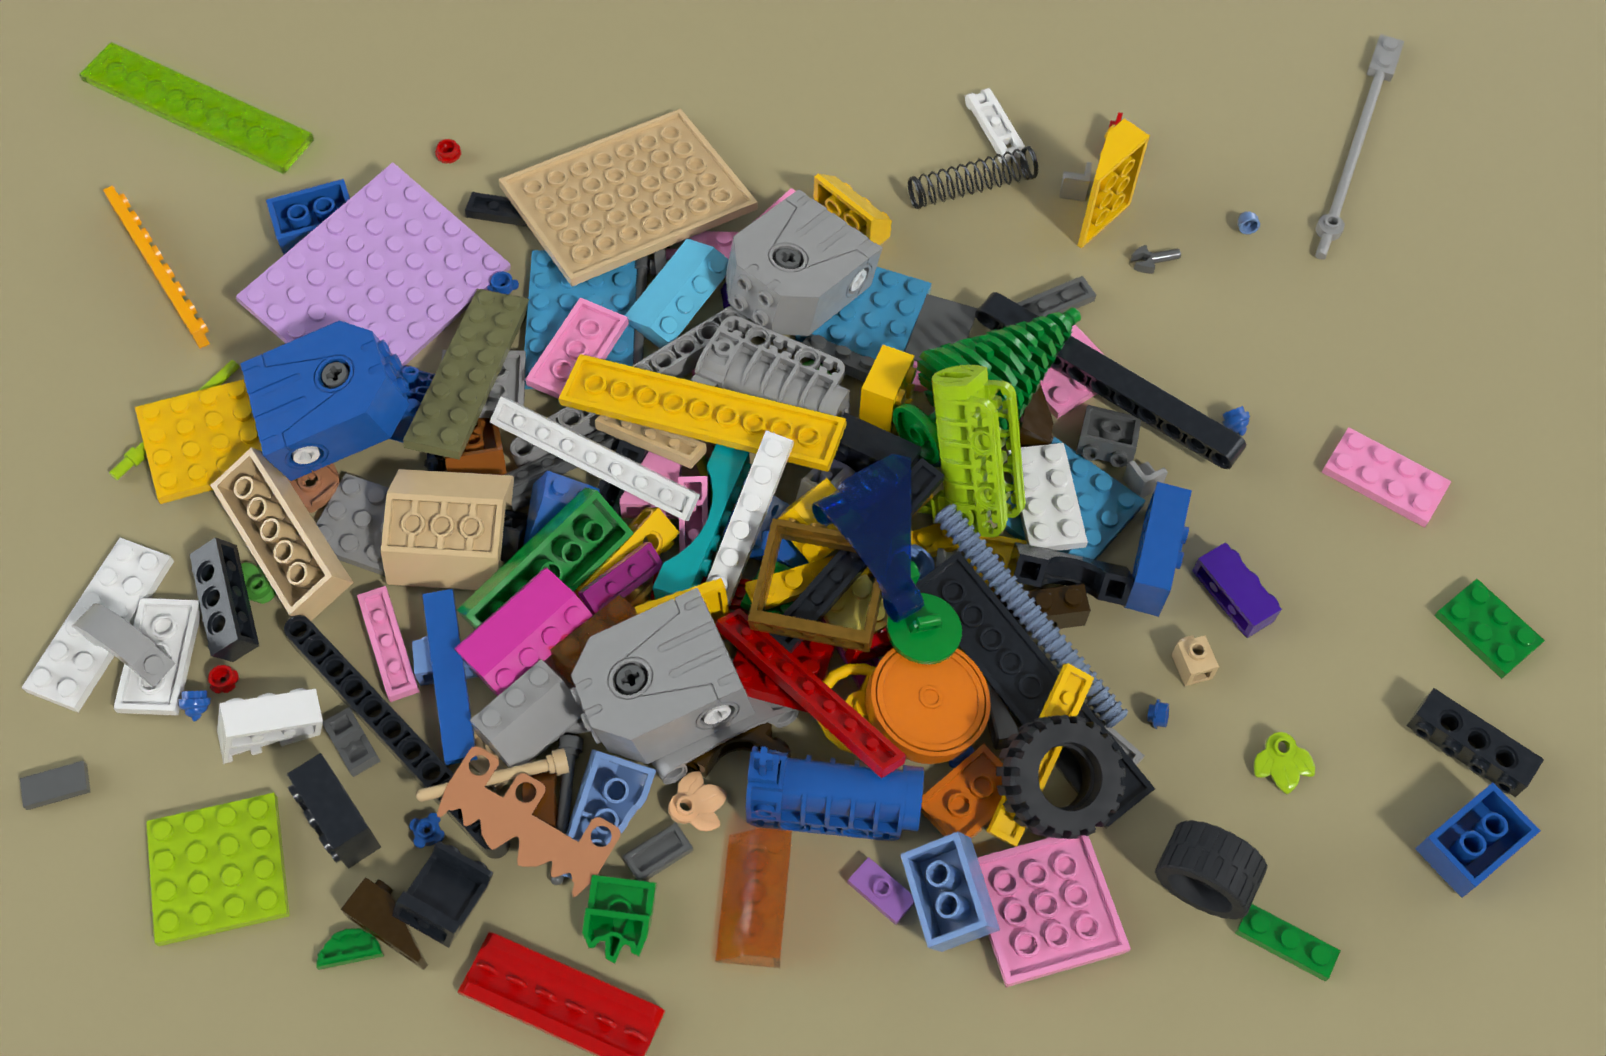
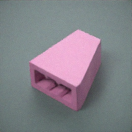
(631, 505)

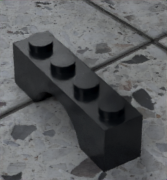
(1044, 566)

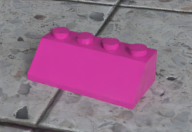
(523, 631)

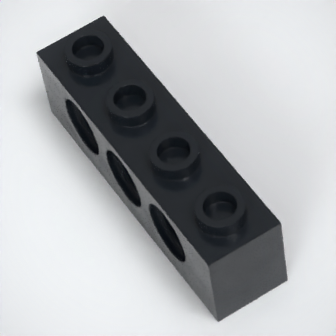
(224, 600)
(1491, 743)

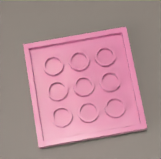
(1050, 909)

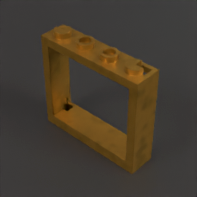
(800, 628)

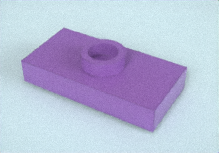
(881, 890)

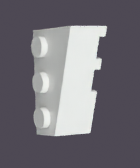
(267, 720)

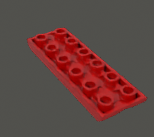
(560, 1000)

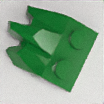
(618, 914)

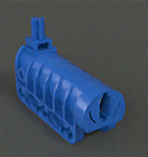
(831, 797)

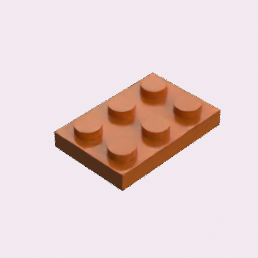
(965, 796)

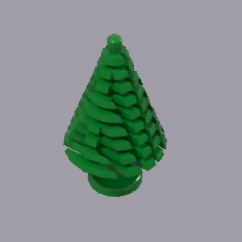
(1012, 354)

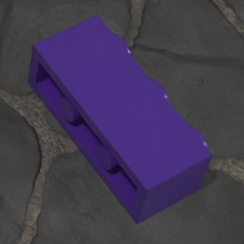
(1236, 589)

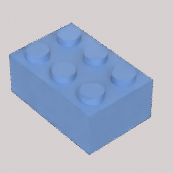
(949, 892)

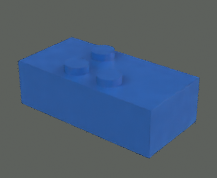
(1159, 548)

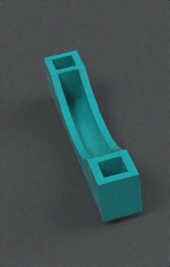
(726, 475)

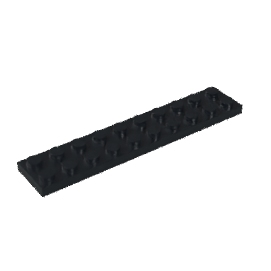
(1016, 665)

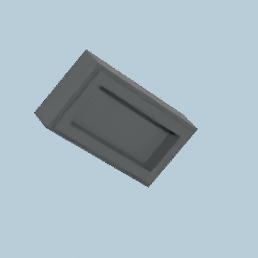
(55, 785)
(658, 853)

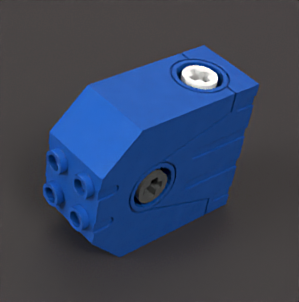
(324, 397)

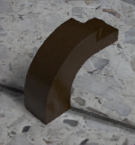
(756, 736)

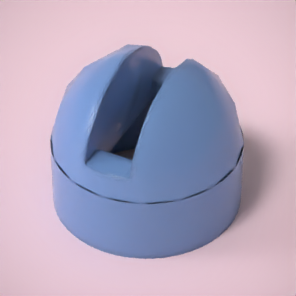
(1248, 222)

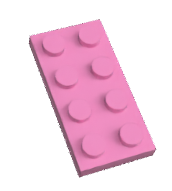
(586, 331)
(1386, 477)

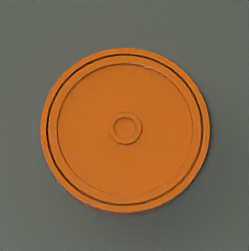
(930, 708)

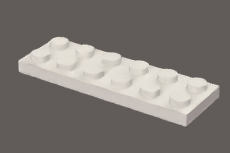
(71, 662)

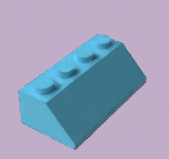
(678, 292)

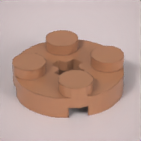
(320, 493)

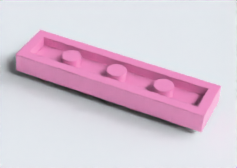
(388, 644)

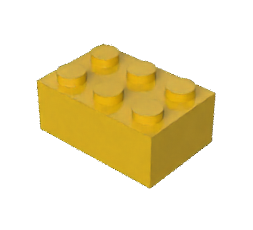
(887, 387)

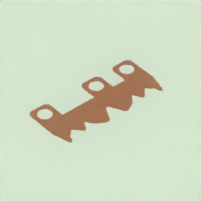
(511, 818)

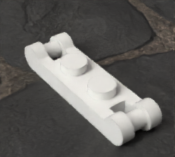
(994, 123)

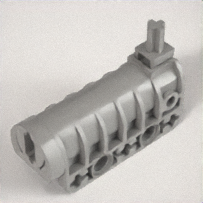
(764, 373)

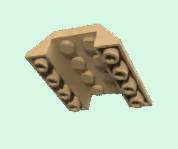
(444, 528)

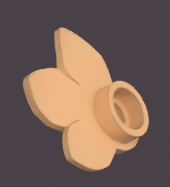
(702, 802)

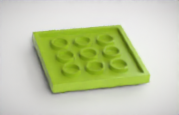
(216, 869)

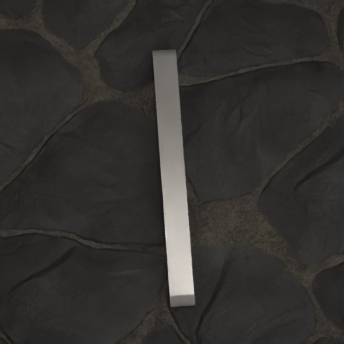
(673, 355)

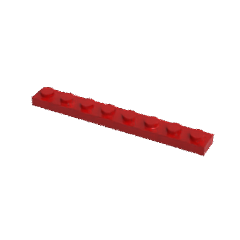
(812, 694)

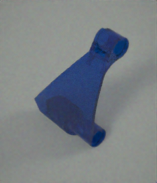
(875, 518)

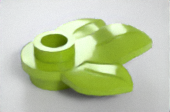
(1283, 767)

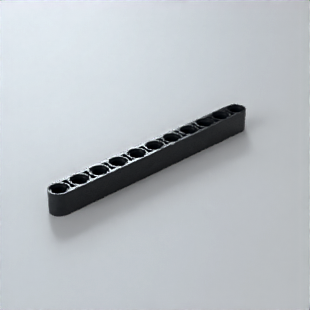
(1127, 389)
(382, 724)

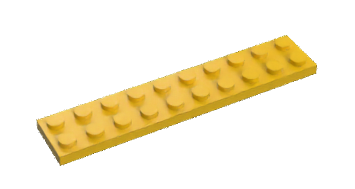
(700, 410)

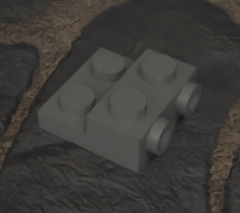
(1108, 436)

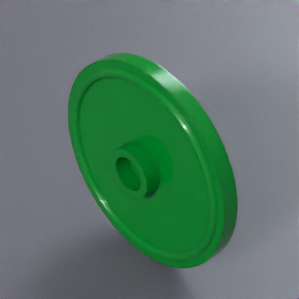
(928, 634)

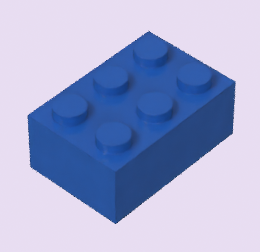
(302, 211)
(1477, 840)

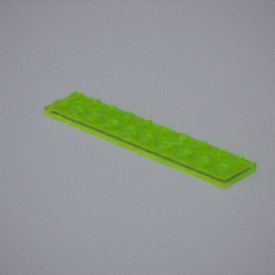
(197, 107)

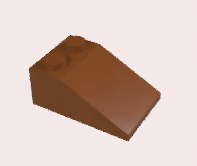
(482, 453)

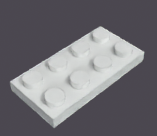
(1051, 507)
(173, 629)

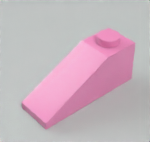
(691, 529)

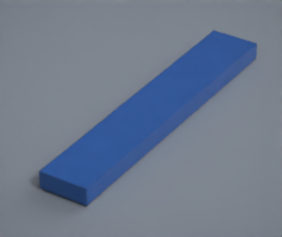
(449, 676)

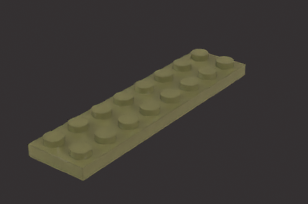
(466, 374)

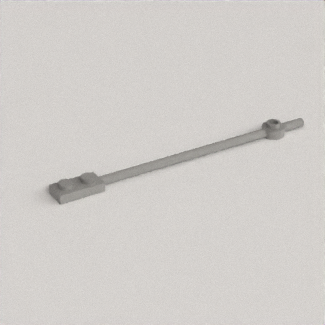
(1381, 68)

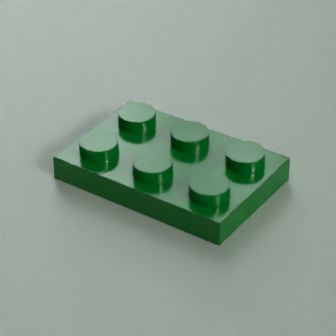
(1489, 628)

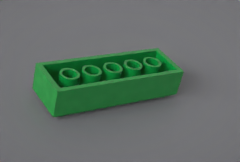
(568, 545)

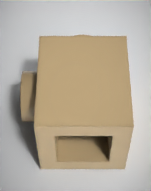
(1194, 660)

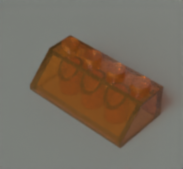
(754, 898)

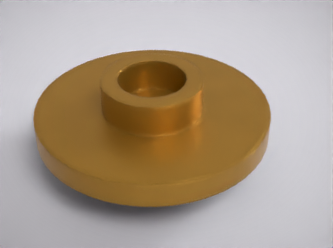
(639, 595)

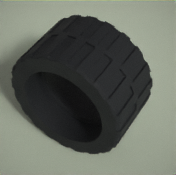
(1211, 869)

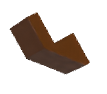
(547, 807)

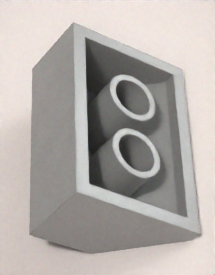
(527, 716)

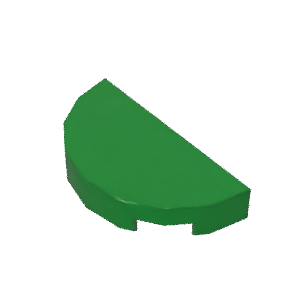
(348, 947)

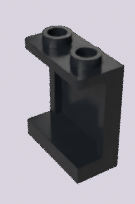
(443, 894)

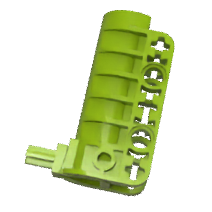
(972, 448)

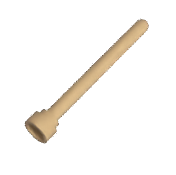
(554, 763)

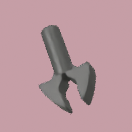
(1148, 265)

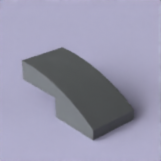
(351, 742)

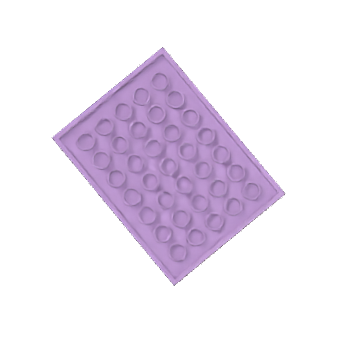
(379, 263)

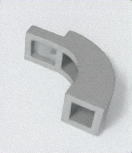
(125, 642)

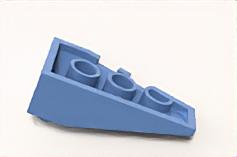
(611, 791)

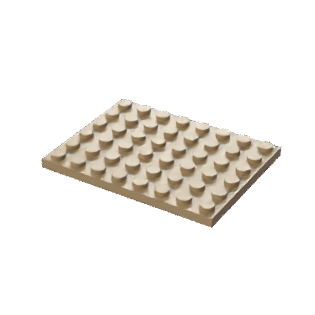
(627, 196)

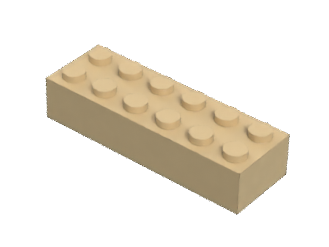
(281, 535)

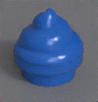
(1236, 420)
(194, 703)

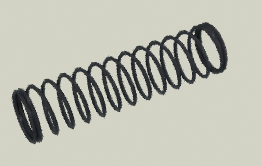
(1023, 163)

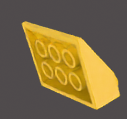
(1114, 177)

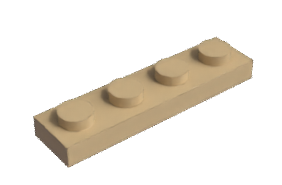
(671, 446)

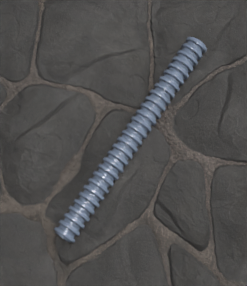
(1026, 610)

